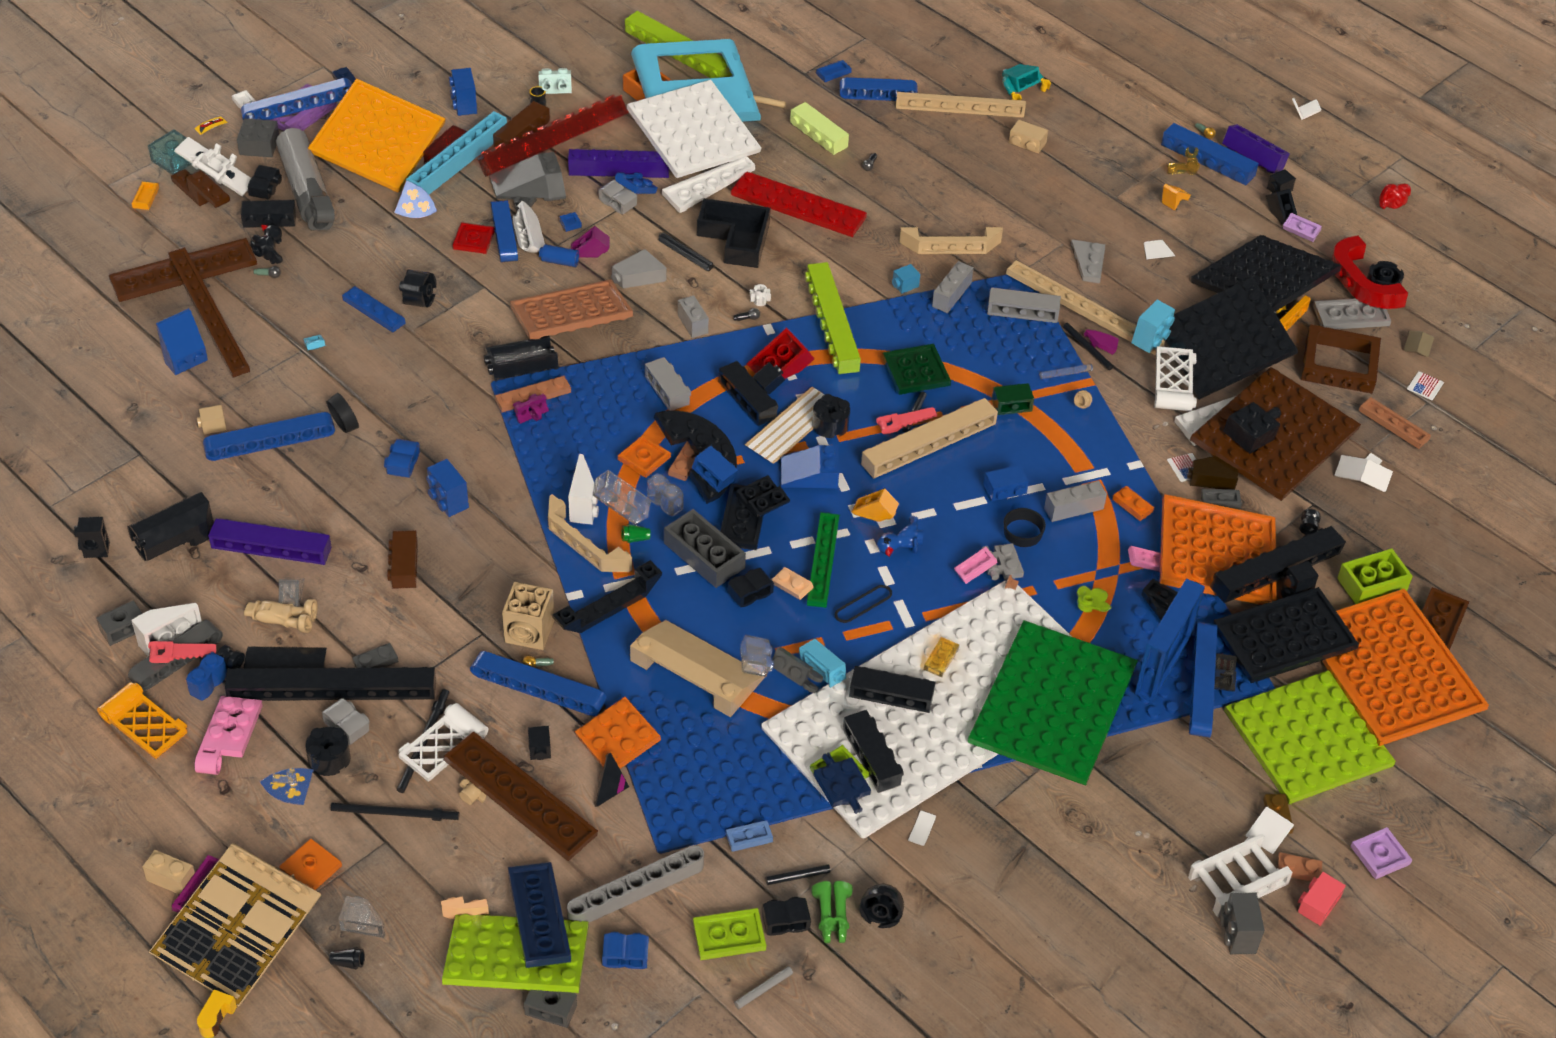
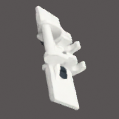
(214, 164)

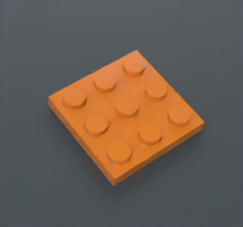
(619, 732)

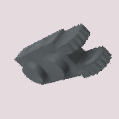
(796, 669)

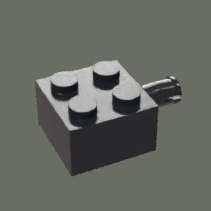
(1253, 426)

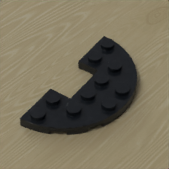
(700, 434)

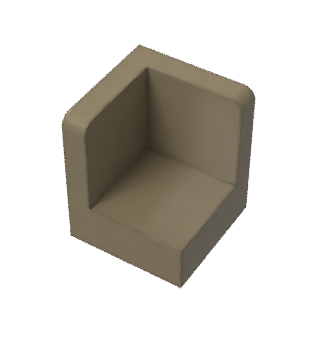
(1419, 343)

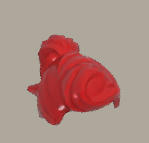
(1394, 195)

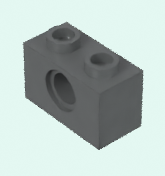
(117, 624)
(559, 1013)

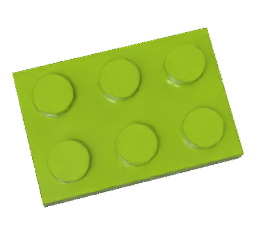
(729, 934)

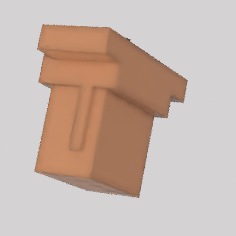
(1011, 583)

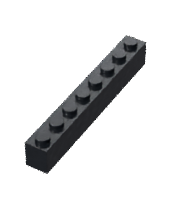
(1274, 565)

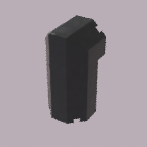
(175, 525)

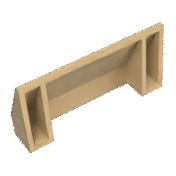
(696, 663)

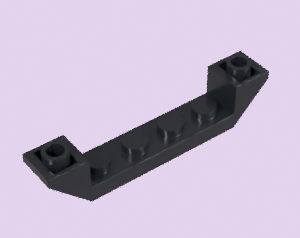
(612, 603)

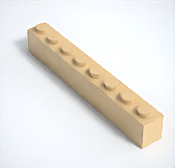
(929, 438)

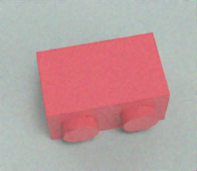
(1321, 898)

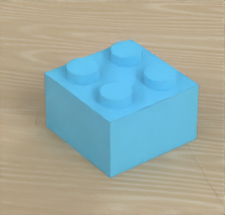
(1153, 326)

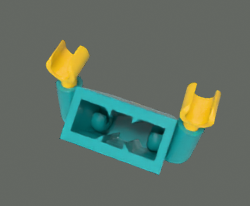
(1022, 77)

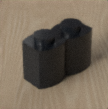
(264, 182)
(750, 587)
(786, 916)

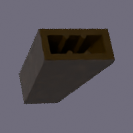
(1213, 474)

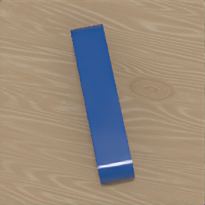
(875, 88)
(504, 231)

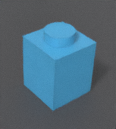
(906, 278)

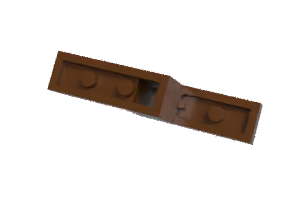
(200, 188)

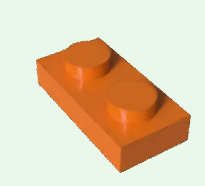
(1133, 503)

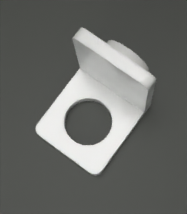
(1308, 109)

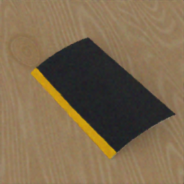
(284, 657)

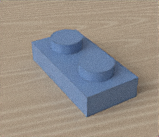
(749, 836)

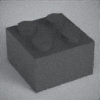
(257, 137)
(1242, 923)

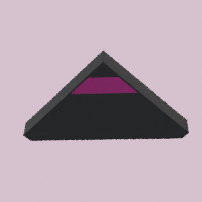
(611, 781)

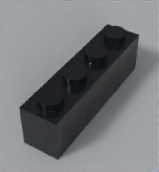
(748, 393)
(892, 689)
(872, 751)

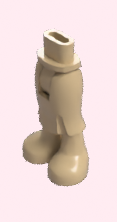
(283, 614)

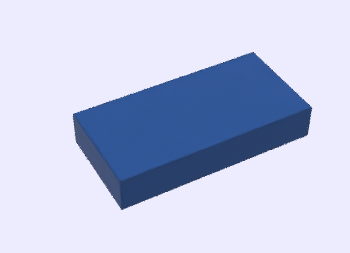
(833, 71)

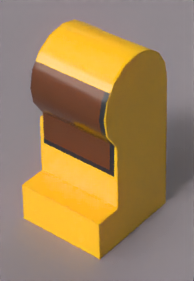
(214, 1012)

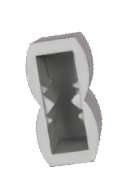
(617, 197)
(344, 716)

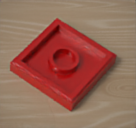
(473, 238)

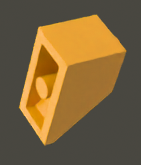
(876, 506)

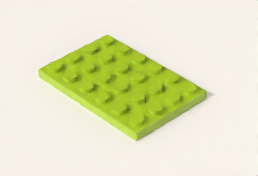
(490, 954)

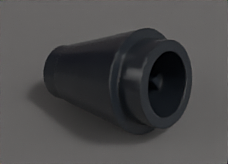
(348, 958)

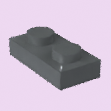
(1222, 497)
(376, 658)

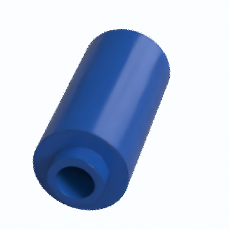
(559, 255)

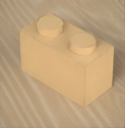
(1028, 136)
(167, 871)

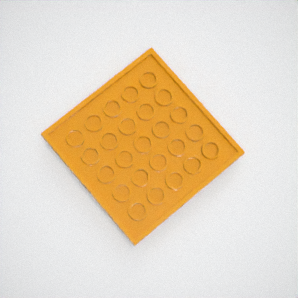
(376, 135)

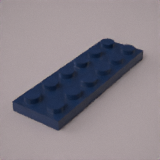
(539, 915)

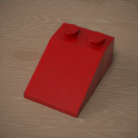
(785, 352)

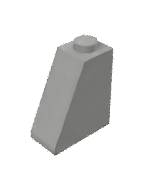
(638, 270)

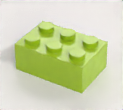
(1374, 576)

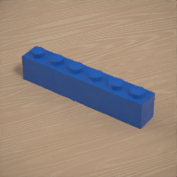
(1210, 154)

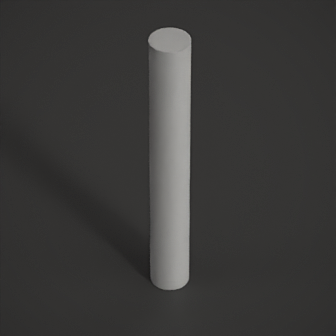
(762, 988)

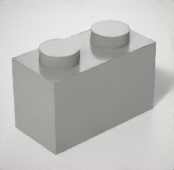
(693, 316)

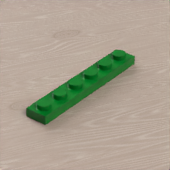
(823, 559)

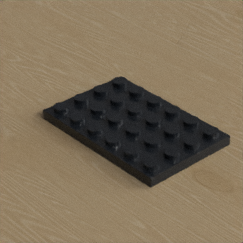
(1285, 634)

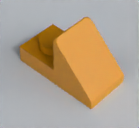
(1173, 195)

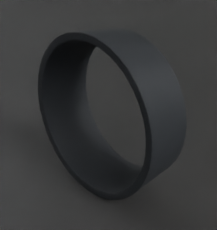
(342, 413)
(1024, 514)

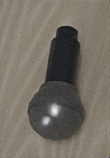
(868, 164)
(753, 314)

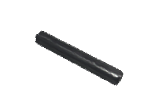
(686, 251)

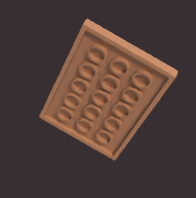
(571, 309)

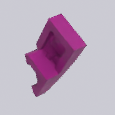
(1102, 340)

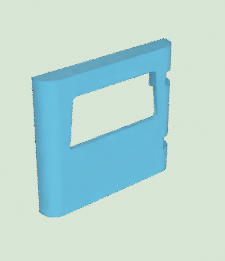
(734, 89)

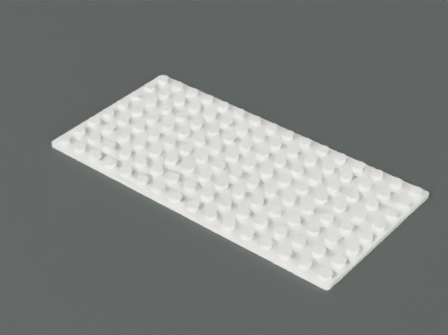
(926, 745)

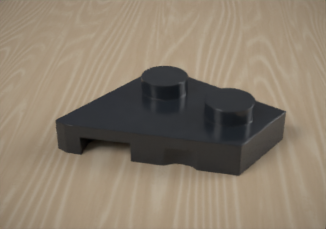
(1158, 597)

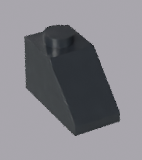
(1281, 204)

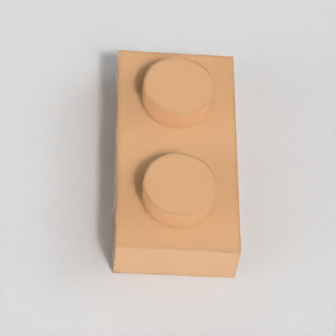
(792, 583)

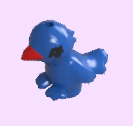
(907, 538)

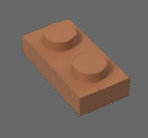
(1302, 867)

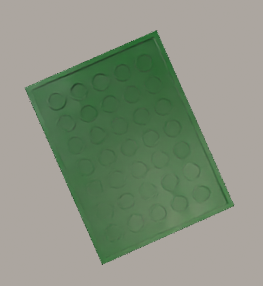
(1053, 702)

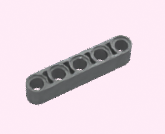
(150, 674)

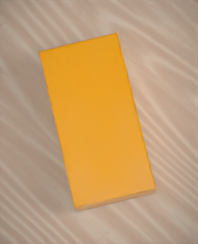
(145, 195)

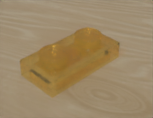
(941, 657)

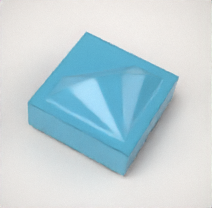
(314, 342)

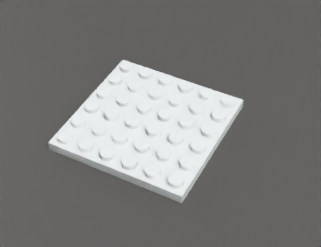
(693, 128)

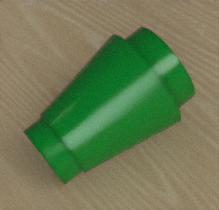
(635, 533)

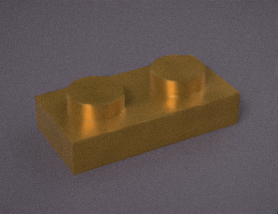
(1279, 804)

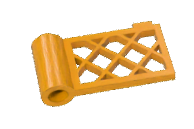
(121, 707)

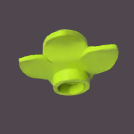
(1092, 599)

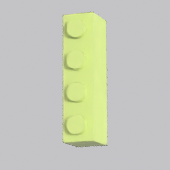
(819, 128)

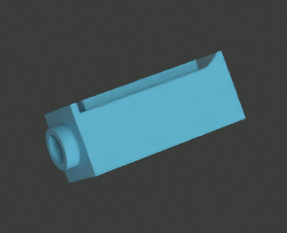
(823, 662)

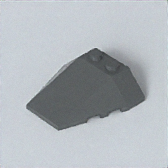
(533, 177)

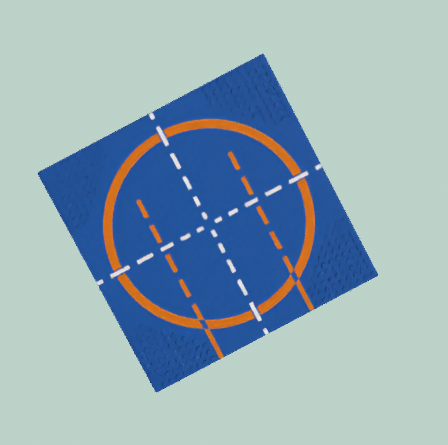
(725, 769)

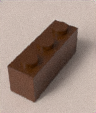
(403, 559)

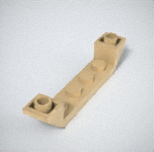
(951, 245)
(613, 562)

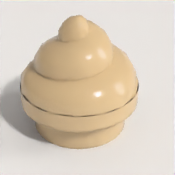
(1083, 399)

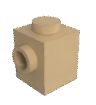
(211, 419)

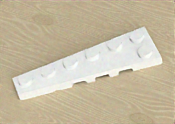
(695, 189)

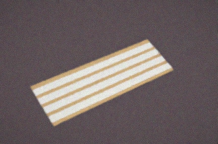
(786, 428)

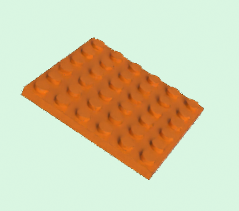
(1211, 538)

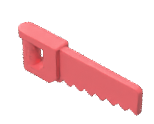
(903, 420)
(177, 651)

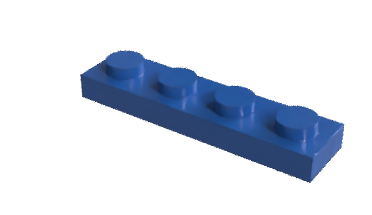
(373, 309)

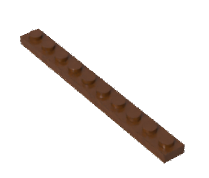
(209, 312)

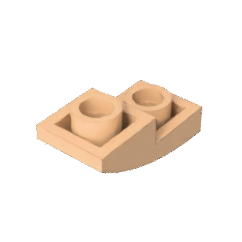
(456, 906)

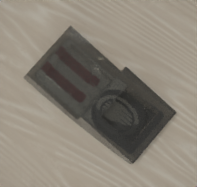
(1225, 672)

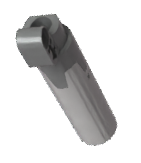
(305, 179)

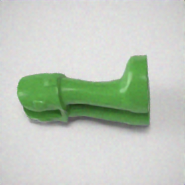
(842, 891)

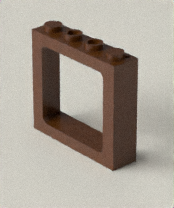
(1338, 377)

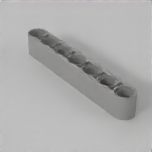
(644, 878)

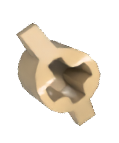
(471, 793)

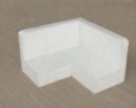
(1364, 471)

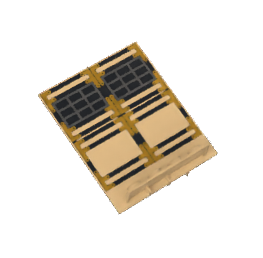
(235, 923)

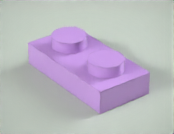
(1302, 227)

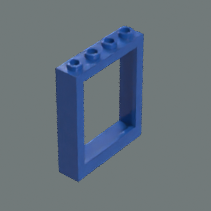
(1169, 640)

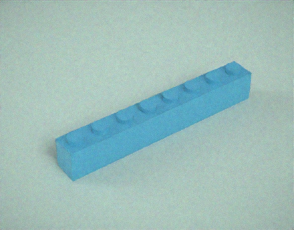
(458, 154)

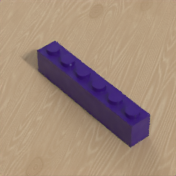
(611, 162)
(270, 541)

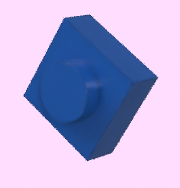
(570, 222)

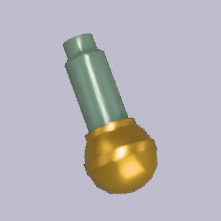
(1208, 132)
(533, 662)

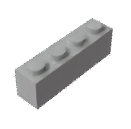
(1024, 305)

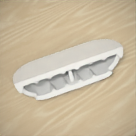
(528, 229)

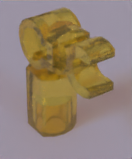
(1180, 167)

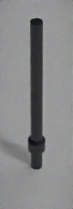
(437, 710)
(436, 814)

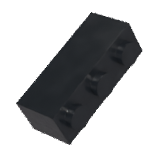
(268, 213)

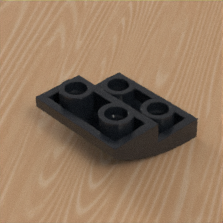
(762, 496)

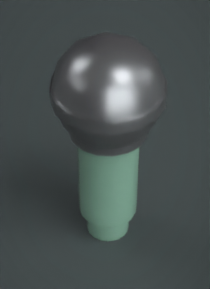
(273, 271)

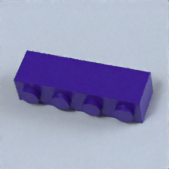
(1255, 148)

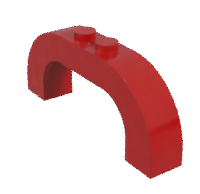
(1360, 287)

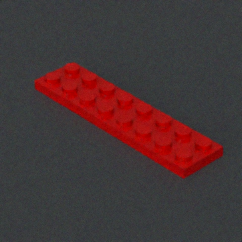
(799, 204)

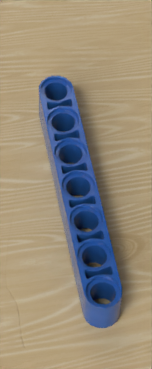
(289, 99)
(268, 436)
(1203, 680)
(538, 683)

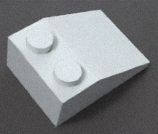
(581, 502)
(164, 624)

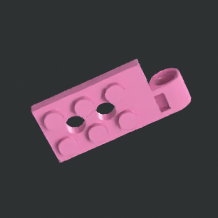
(221, 742)

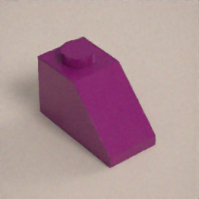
(592, 243)

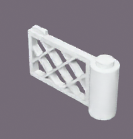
(1173, 397)
(459, 722)

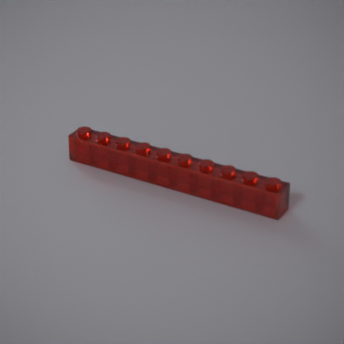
(553, 135)

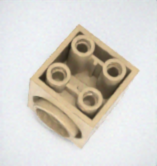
(528, 616)

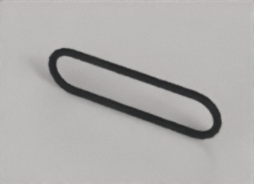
(866, 610)

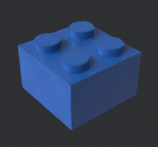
(463, 91)
(447, 488)

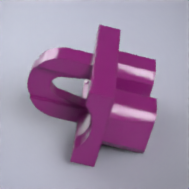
(536, 403)

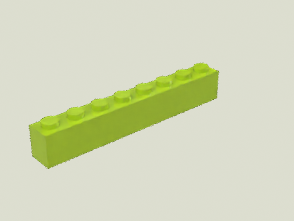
(652, 31)
(833, 318)

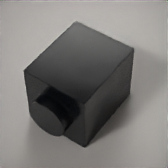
(1281, 181)
(769, 377)
(539, 742)

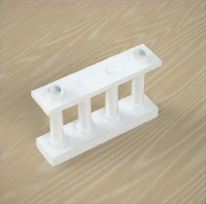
(1276, 879)

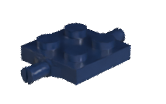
(842, 782)

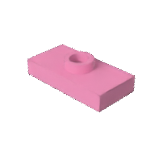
(1144, 558)
(975, 565)

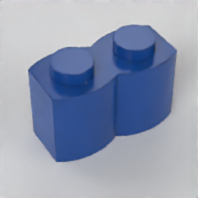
(402, 458)
(206, 676)
(625, 950)

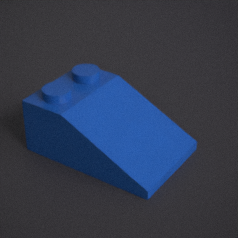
(181, 342)
(811, 468)

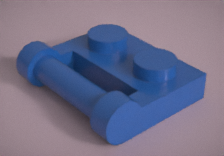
(636, 183)

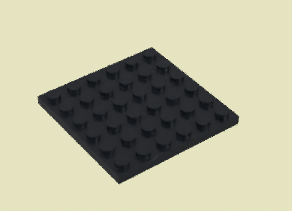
(1277, 268)
(1231, 336)

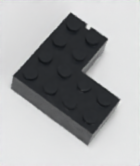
(740, 224)

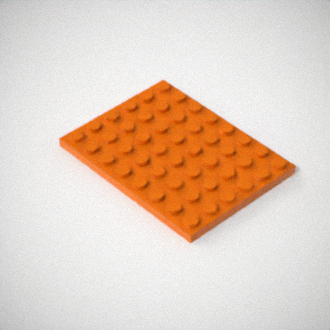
(1402, 670)

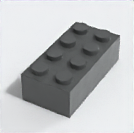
(704, 548)

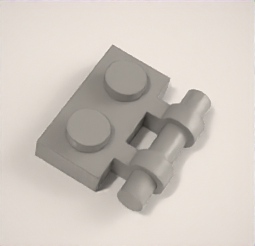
(1008, 562)

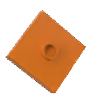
(644, 456)
(311, 864)

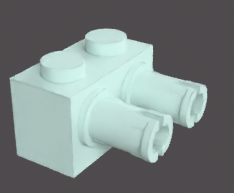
(555, 81)

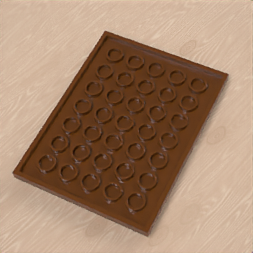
(1305, 439)

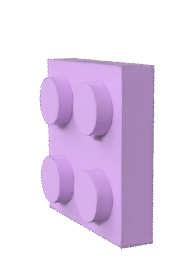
(1381, 853)

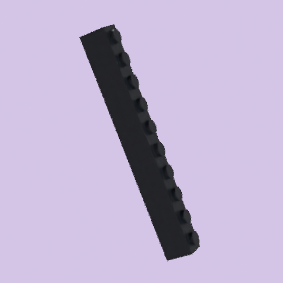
(331, 683)

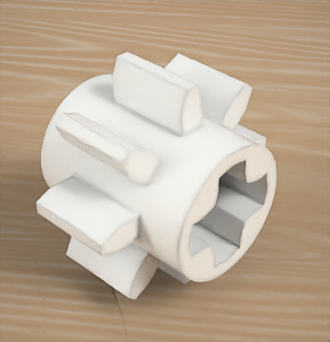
(760, 295)

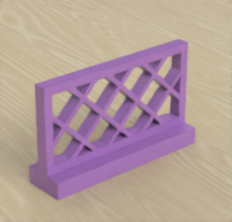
(306, 117)

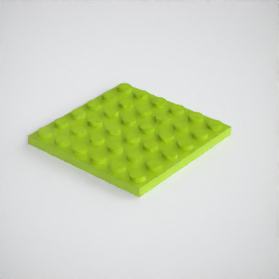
(1308, 737)

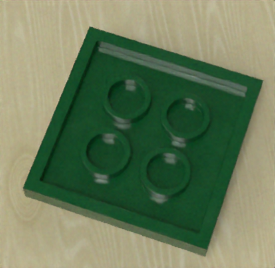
(916, 369)

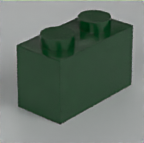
(1013, 399)

